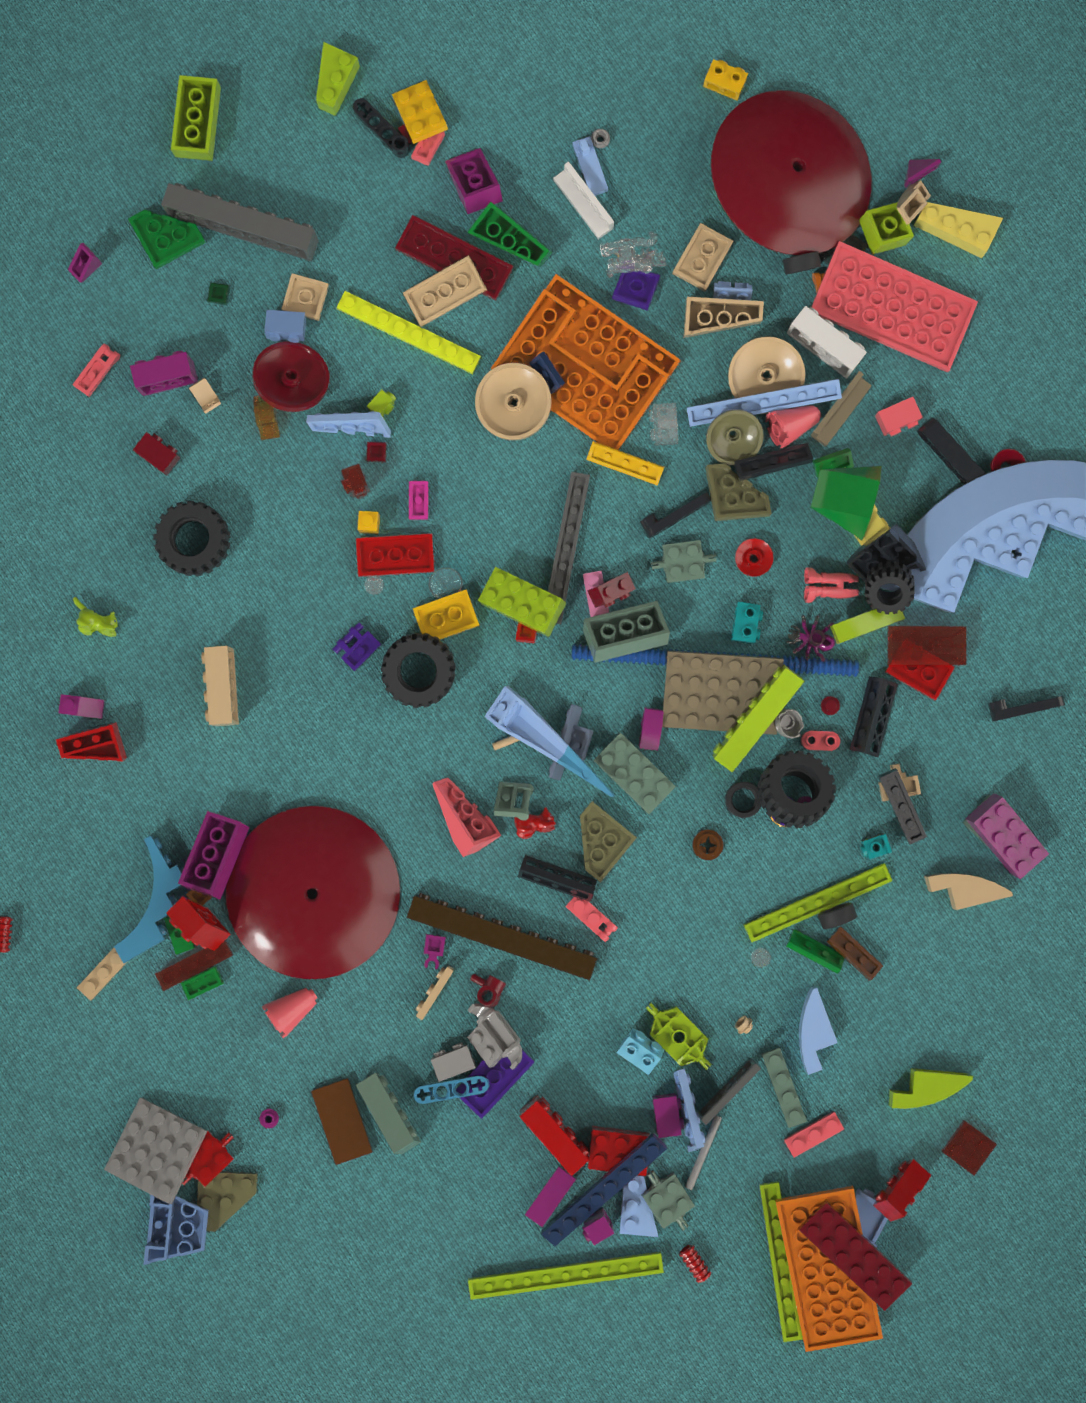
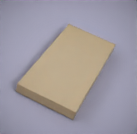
(445, 291)

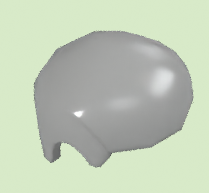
(789, 723)

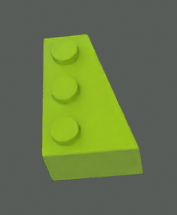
(335, 77)

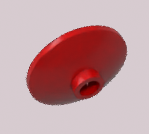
(760, 550)

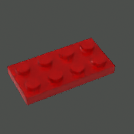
(395, 555)

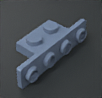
(575, 736)

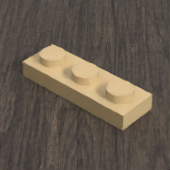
(101, 975)
(434, 991)

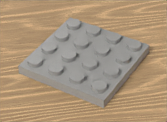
(155, 1150)

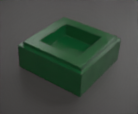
(218, 293)

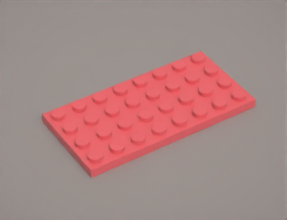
(893, 306)

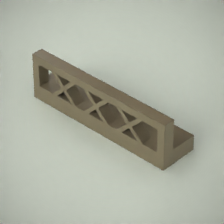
(841, 410)

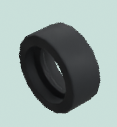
(801, 263)
(729, 795)
(837, 915)

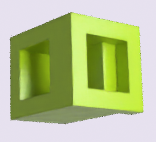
(382, 403)

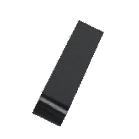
(949, 451)

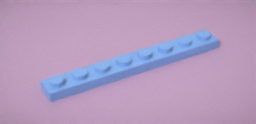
(767, 401)

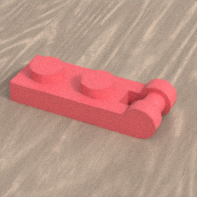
(96, 370)
(591, 917)

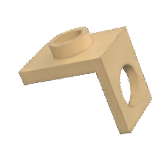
(205, 395)

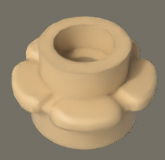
(744, 1025)

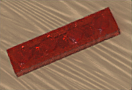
(192, 965)

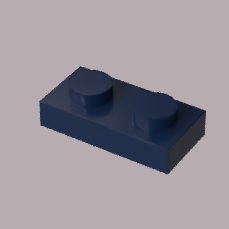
(546, 369)

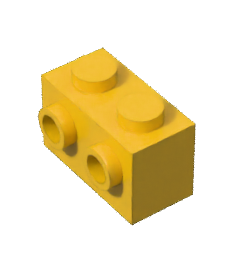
(725, 79)

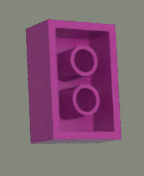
(163, 373)

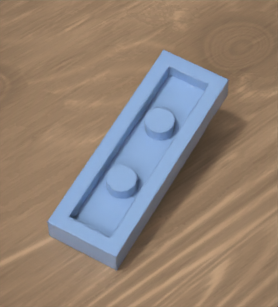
(590, 165)

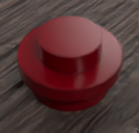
(830, 705)

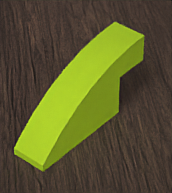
(864, 624)
(928, 1088)

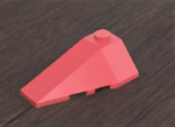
(465, 823)

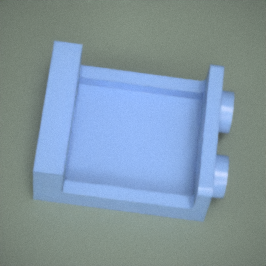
(871, 1219)

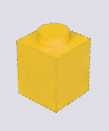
(368, 522)

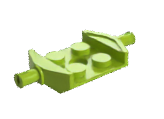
(669, 1022)

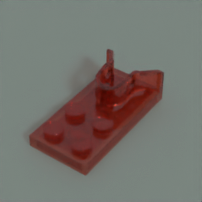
(926, 645)

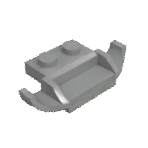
(494, 1037)

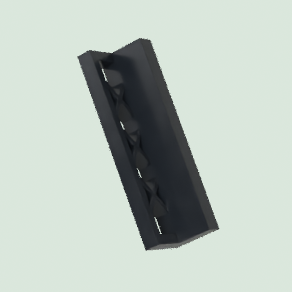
(871, 715)
(557, 881)

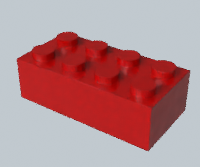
(554, 1135)

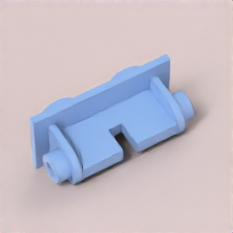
(741, 291)

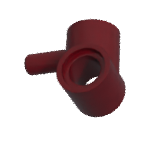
(490, 985)

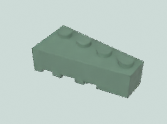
(388, 1114)

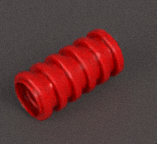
(4, 933)
(695, 1263)

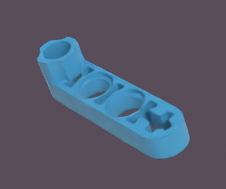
(451, 1090)

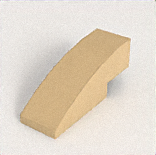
(913, 201)

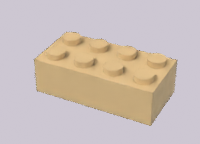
(220, 685)

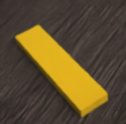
(625, 463)

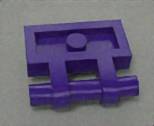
(360, 650)

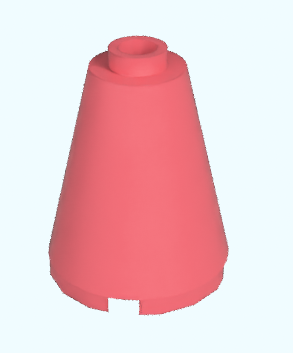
(791, 423)
(290, 1010)

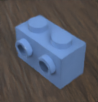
(285, 325)

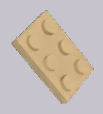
(702, 257)

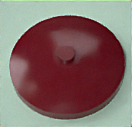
(290, 376)

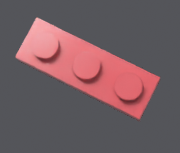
(813, 1134)

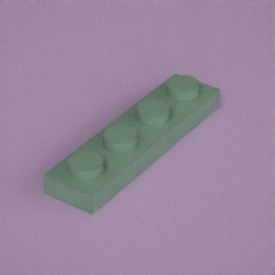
(784, 1087)

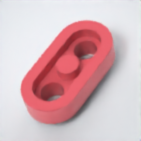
(820, 740)

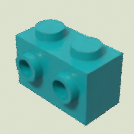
(746, 623)

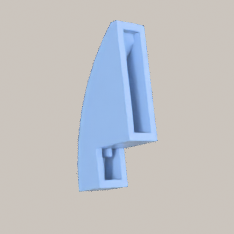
(814, 1031)

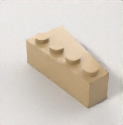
(716, 315)

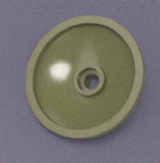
(741, 445)

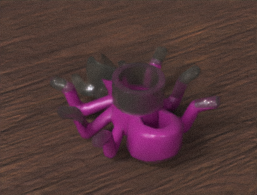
(815, 640)

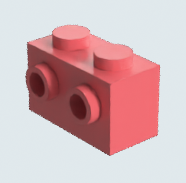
(899, 416)

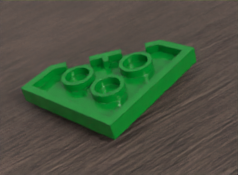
(165, 236)

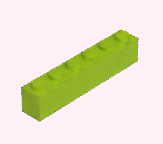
(757, 718)

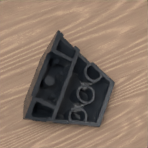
(888, 545)

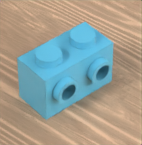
(640, 1051)

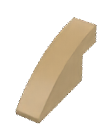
(966, 889)

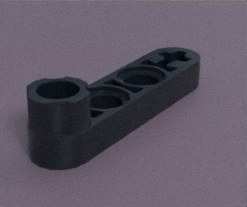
(381, 127)
(654, 527)
(1000, 711)

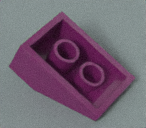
(474, 180)

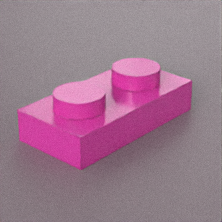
(418, 500)

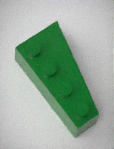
(504, 232)

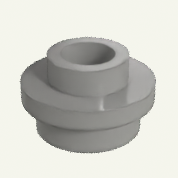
(600, 133)

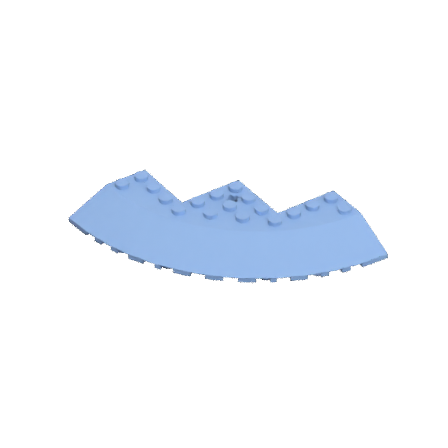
(990, 520)

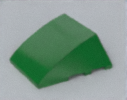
(847, 496)

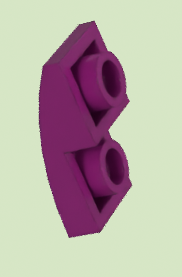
(651, 729)

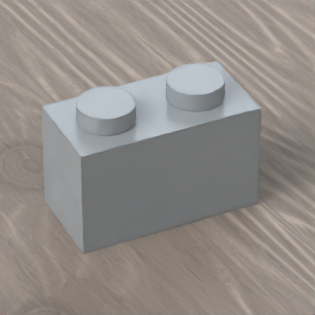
(453, 1061)

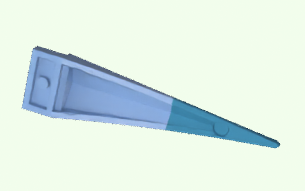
(523, 722)

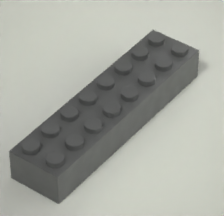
(240, 222)

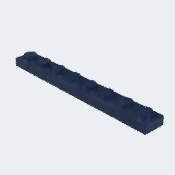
(604, 1189)

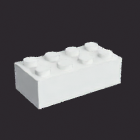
(826, 341)

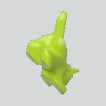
(91, 621)

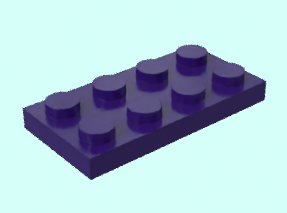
(500, 1080)

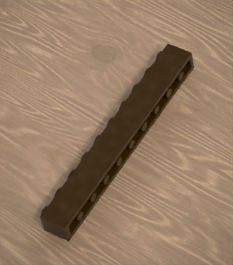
(502, 937)

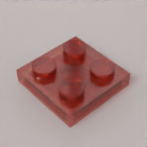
(969, 1147)

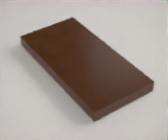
(341, 1121)

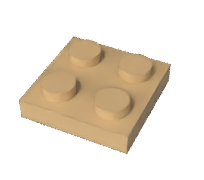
(305, 296)

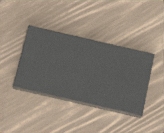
(728, 1091)

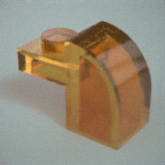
(266, 419)

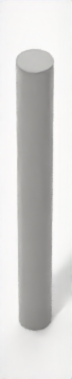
(703, 1152)

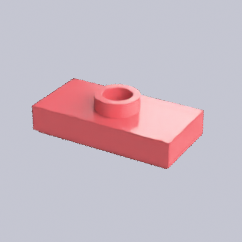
(427, 148)

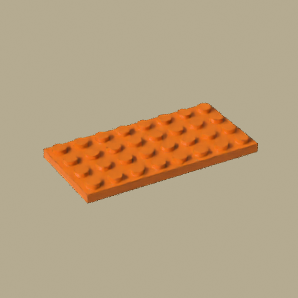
(827, 1301)

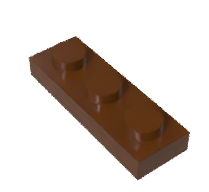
(855, 953)

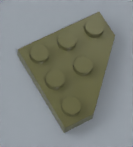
(734, 498)
(602, 841)
(226, 1196)

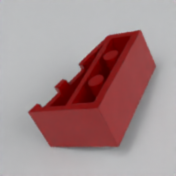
(94, 743)
(901, 1190)

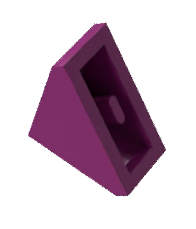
(83, 263)

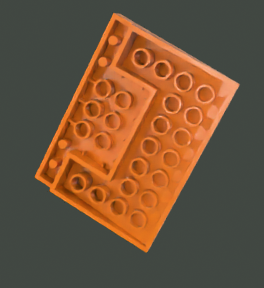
(603, 360)

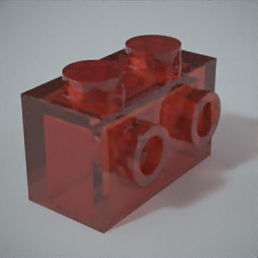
(355, 481)

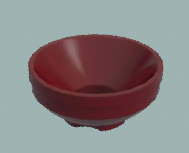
(1007, 455)

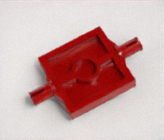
(210, 1159)

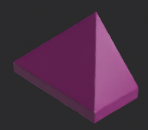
(920, 168)

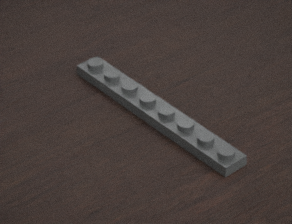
(568, 536)

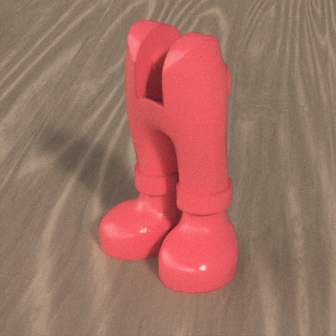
(839, 579)

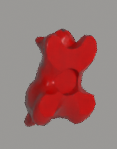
(543, 823)

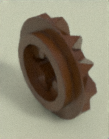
(701, 851)

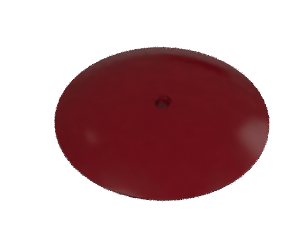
(764, 193)
(354, 888)

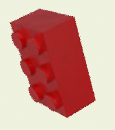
(197, 924)
(611, 1145)

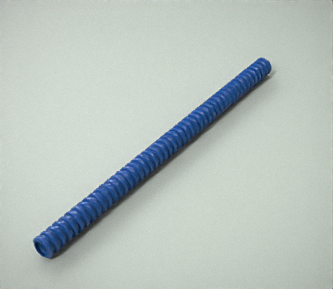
(795, 664)

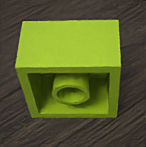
(885, 229)

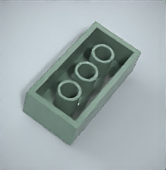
(626, 631)
(634, 773)

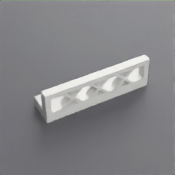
(584, 201)

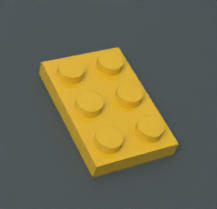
(419, 111)
(447, 615)

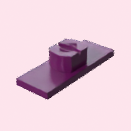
(550, 1196)

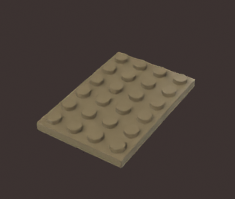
(713, 688)

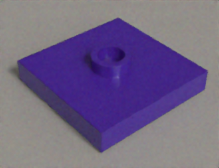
(636, 289)

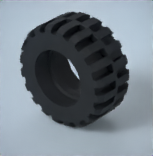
(169, 527)
(399, 688)
(810, 771)

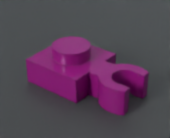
(434, 947)

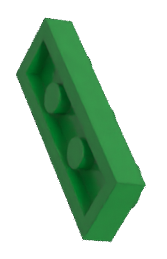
(815, 951)

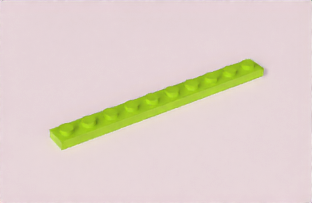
(565, 1275)

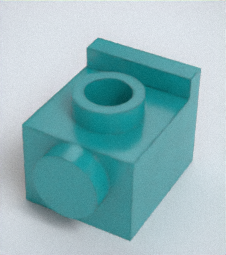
(867, 844)

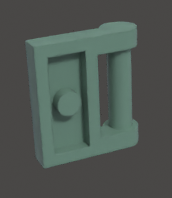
(507, 798)

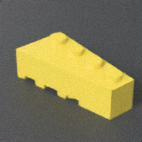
(959, 227)

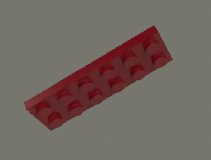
(440, 250)
(855, 1255)

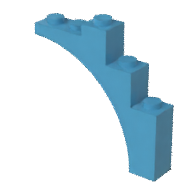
(148, 931)

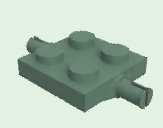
(683, 561)
(667, 1200)

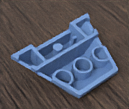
(175, 1229)

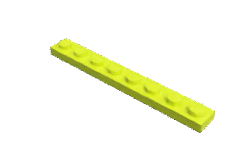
(408, 332)

